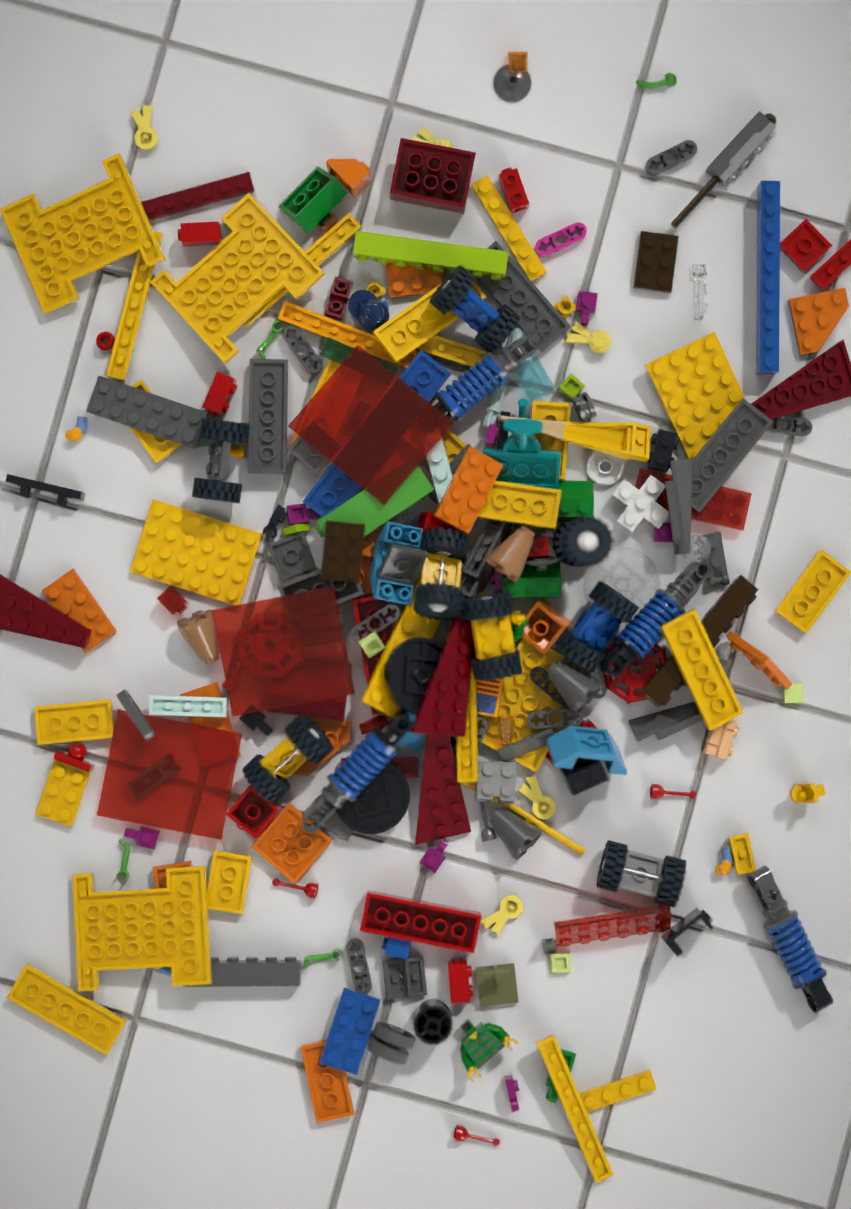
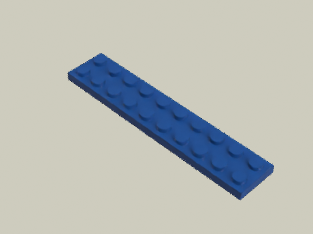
(335, 486)

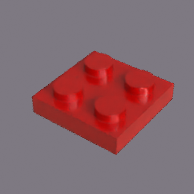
(804, 245)

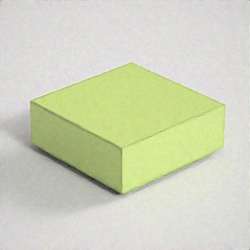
(371, 644)
(794, 694)
(560, 962)

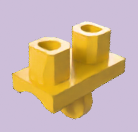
(806, 792)

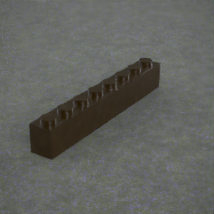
(715, 622)

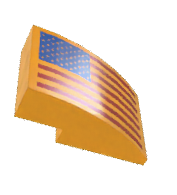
(489, 696)

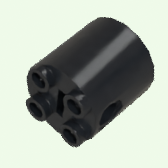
(432, 1021)

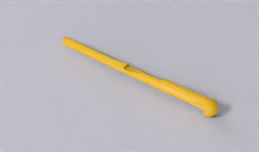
(535, 821)

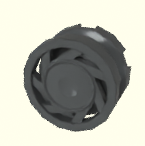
(583, 407)

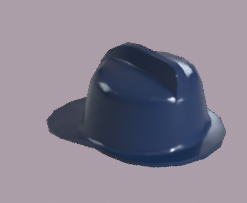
(368, 309)

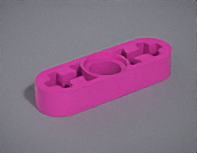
(575, 238)

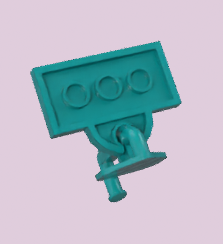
(525, 461)

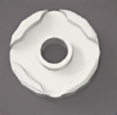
(600, 477)

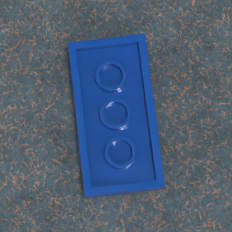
(350, 1030)

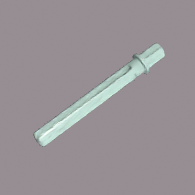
(497, 396)

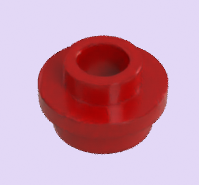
(99, 341)

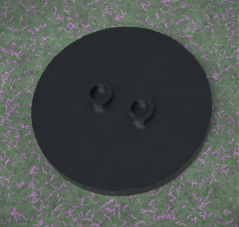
(410, 670)
(379, 804)

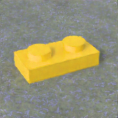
(742, 853)

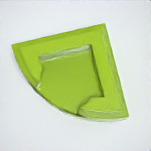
(297, 528)

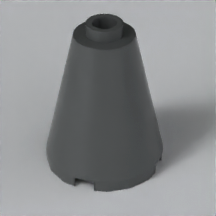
(573, 686)
(514, 832)

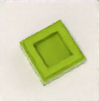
(571, 386)

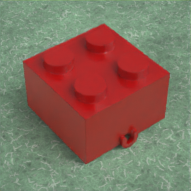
(253, 812)

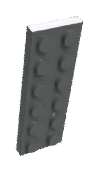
(527, 301)
(146, 412)
(268, 416)
(725, 451)

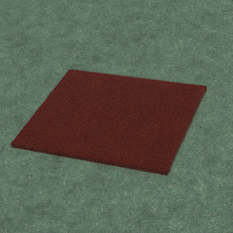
(371, 424)
(283, 651)
(174, 779)

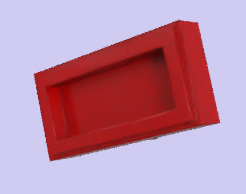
(75, 757)

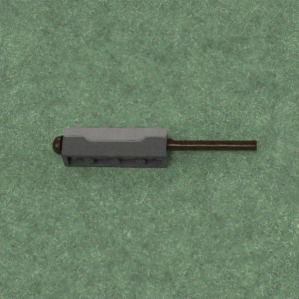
(733, 158)

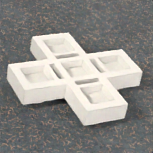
(641, 503)

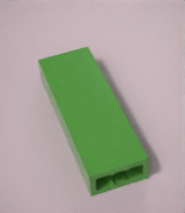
(369, 511)

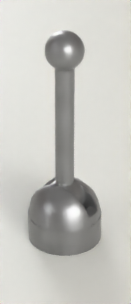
(487, 833)

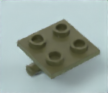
(497, 984)

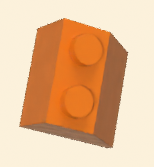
(350, 173)
(544, 626)

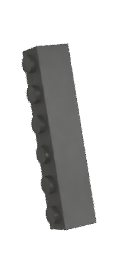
(254, 972)

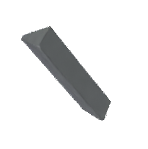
(524, 745)

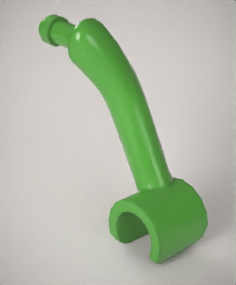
(670, 80)
(266, 343)
(124, 859)
(321, 957)

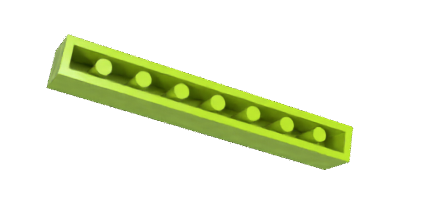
(429, 254)

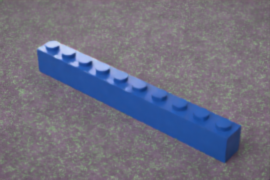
(768, 278)

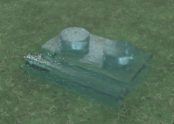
(533, 379)

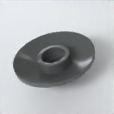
(512, 91)
(541, 563)

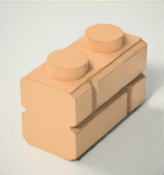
(720, 739)

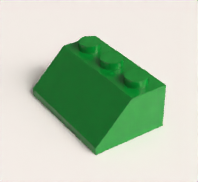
(313, 199)
(576, 499)
(535, 583)

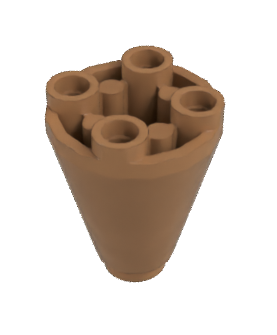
(512, 554)
(201, 635)

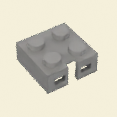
(496, 780)

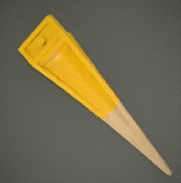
(616, 439)

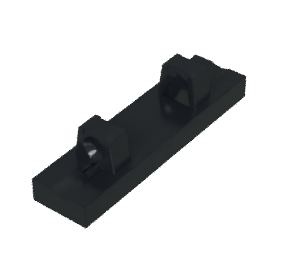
(62, 492)

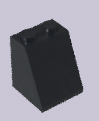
(584, 775)

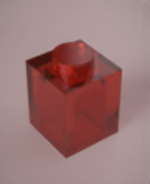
(173, 601)

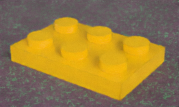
(63, 793)
(228, 881)

